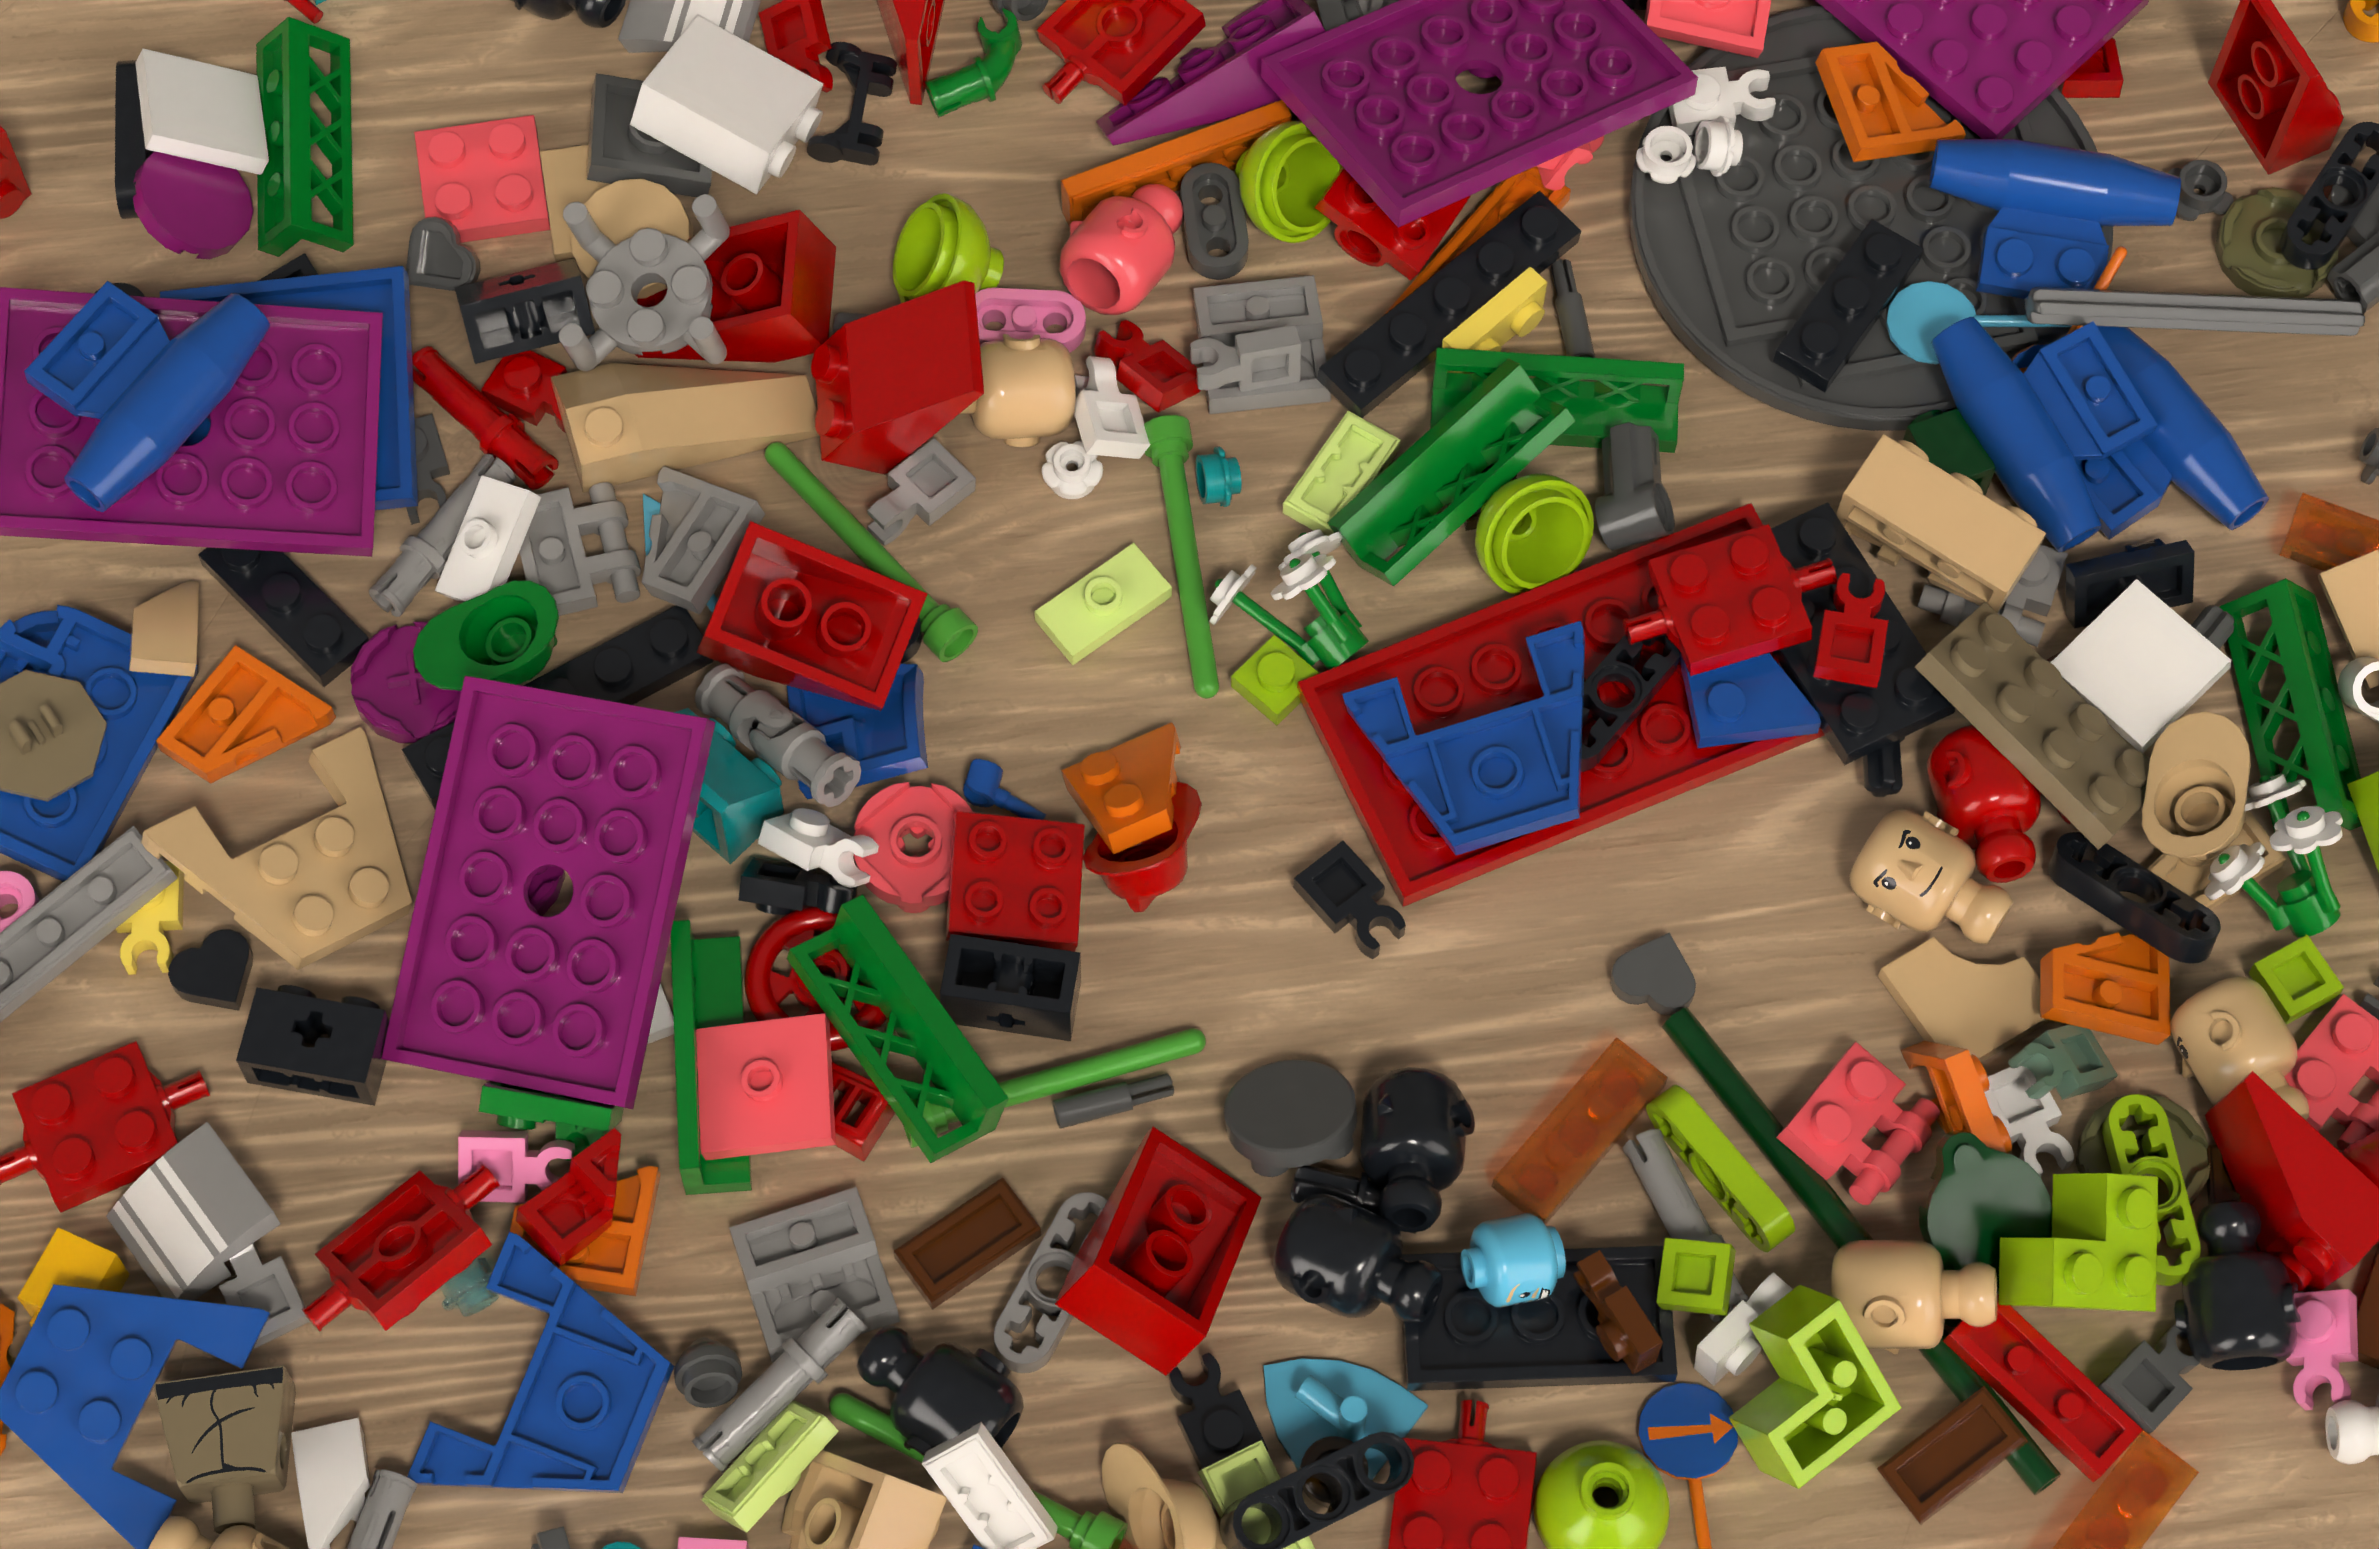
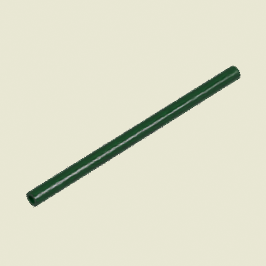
(1829, 1212)

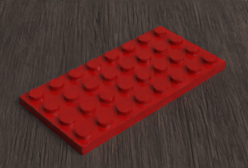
(1486, 667)

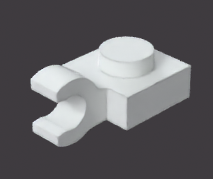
(1106, 418)
(813, 843)

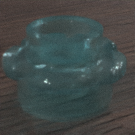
(468, 1289)

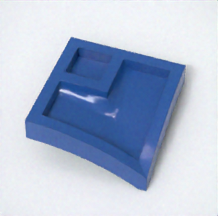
(882, 741)

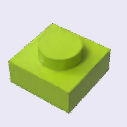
(1271, 679)
(2296, 979)
(1696, 1276)

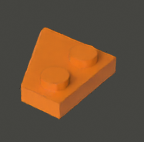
(241, 717)

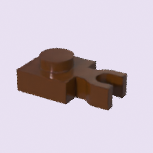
(1623, 1324)

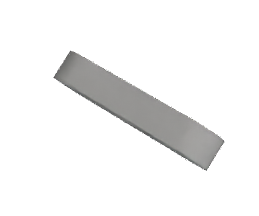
(1017, 1316)

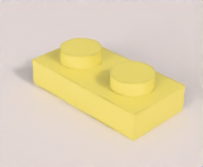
(1510, 312)

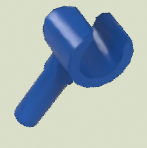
(983, 790)

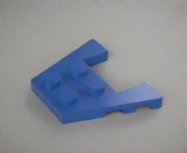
(1498, 770)
(89, 1378)
(579, 1402)

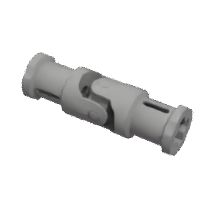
(778, 735)

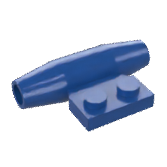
(2049, 208)
(143, 387)
(2038, 423)
(2185, 448)

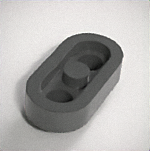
(1214, 225)

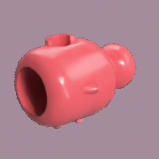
(1122, 249)

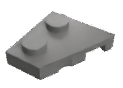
(694, 538)

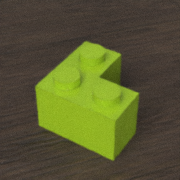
(2098, 1248)
(1825, 1392)

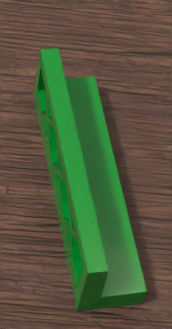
(291, 128)
(1593, 405)
(1446, 470)
(2309, 687)
(705, 994)
(917, 1017)

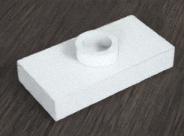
(488, 540)
(989, 1492)

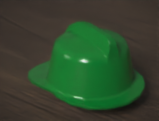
(491, 637)

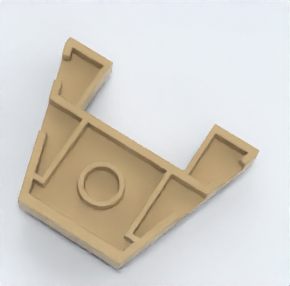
(313, 884)

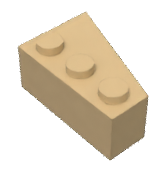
(1939, 523)

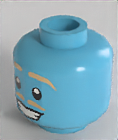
(1513, 1260)

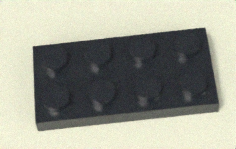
(1852, 715)
(1532, 1342)

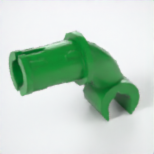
(982, 77)

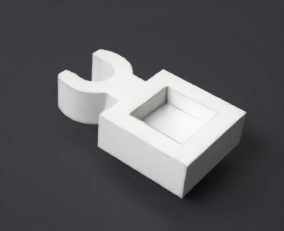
(1720, 97)
(2028, 1118)
(1732, 1342)

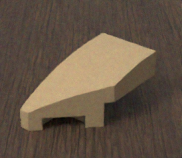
(166, 632)

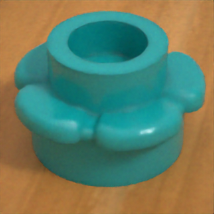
(1217, 477)

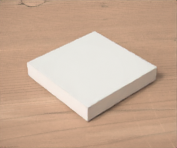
(201, 112)
(2141, 665)

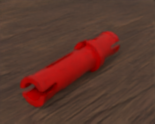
(497, 433)

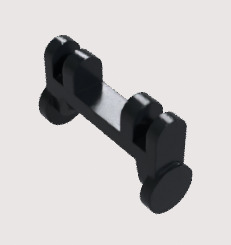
(854, 139)

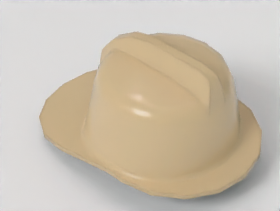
(2196, 786)
(1157, 1509)

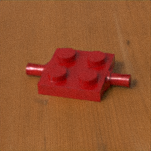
(1116, 43)
(1729, 600)
(97, 1125)
(403, 1249)
(1465, 1492)

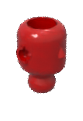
(1986, 802)

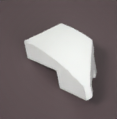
(330, 1478)

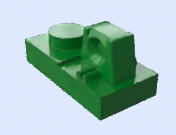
(575, 1118)

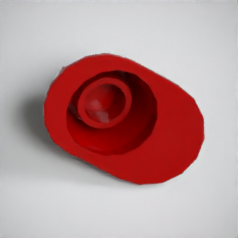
(1152, 865)

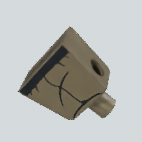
(229, 1438)

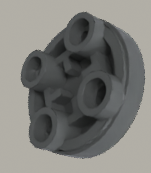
(1291, 1115)

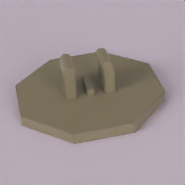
(47, 735)

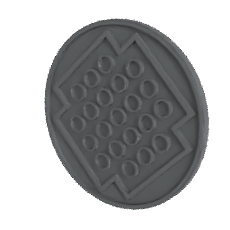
(1752, 248)

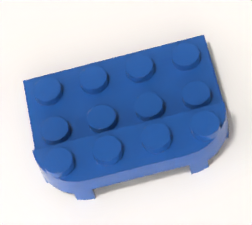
(137, 707)

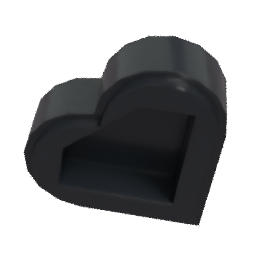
(215, 971)

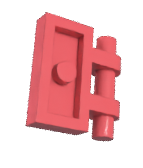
(2331, 1066)
(1841, 1113)

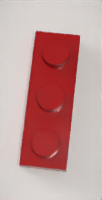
(2046, 1390)

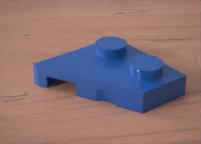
(1747, 703)

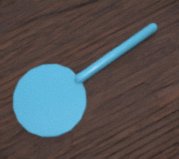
(1931, 307)

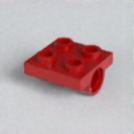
(1373, 237)
(1016, 880)

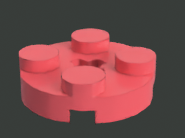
(887, 817)

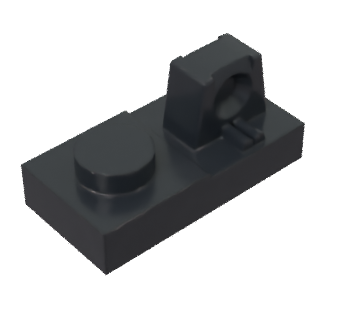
(2098, 581)

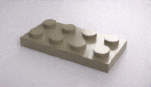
(2039, 723)

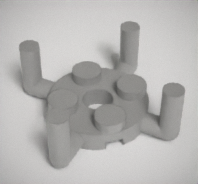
(634, 263)

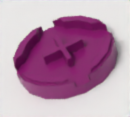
(192, 204)
(393, 693)

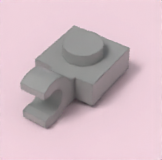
(1256, 362)
(923, 485)
(267, 1288)

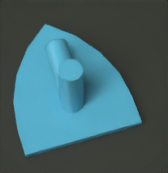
(1336, 1399)

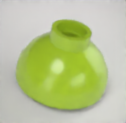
(1284, 181)
(942, 247)
(1533, 532)
(1573, 1520)

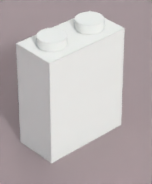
(728, 105)

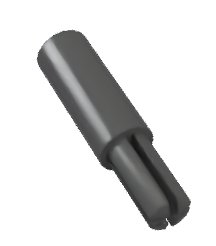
(1571, 311)
(1110, 1100)

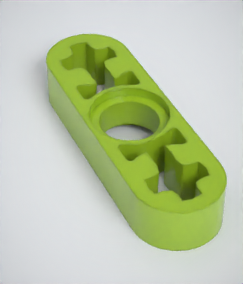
(2123, 1147)
(1721, 1168)

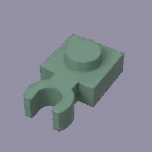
(2065, 1060)

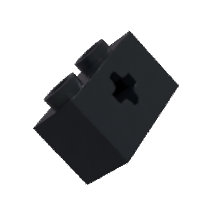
(523, 310)
(1011, 987)
(337, 1067)

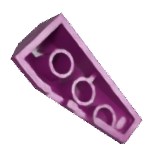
(1218, 79)

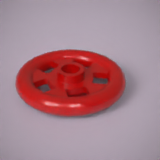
(768, 989)

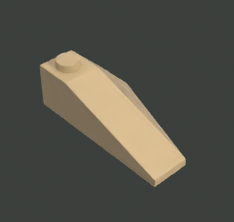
(643, 417)
(858, 1508)

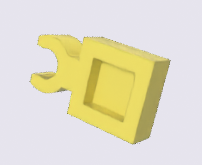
(150, 922)

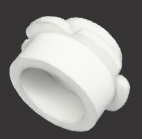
(1669, 142)
(1717, 146)
(1071, 483)

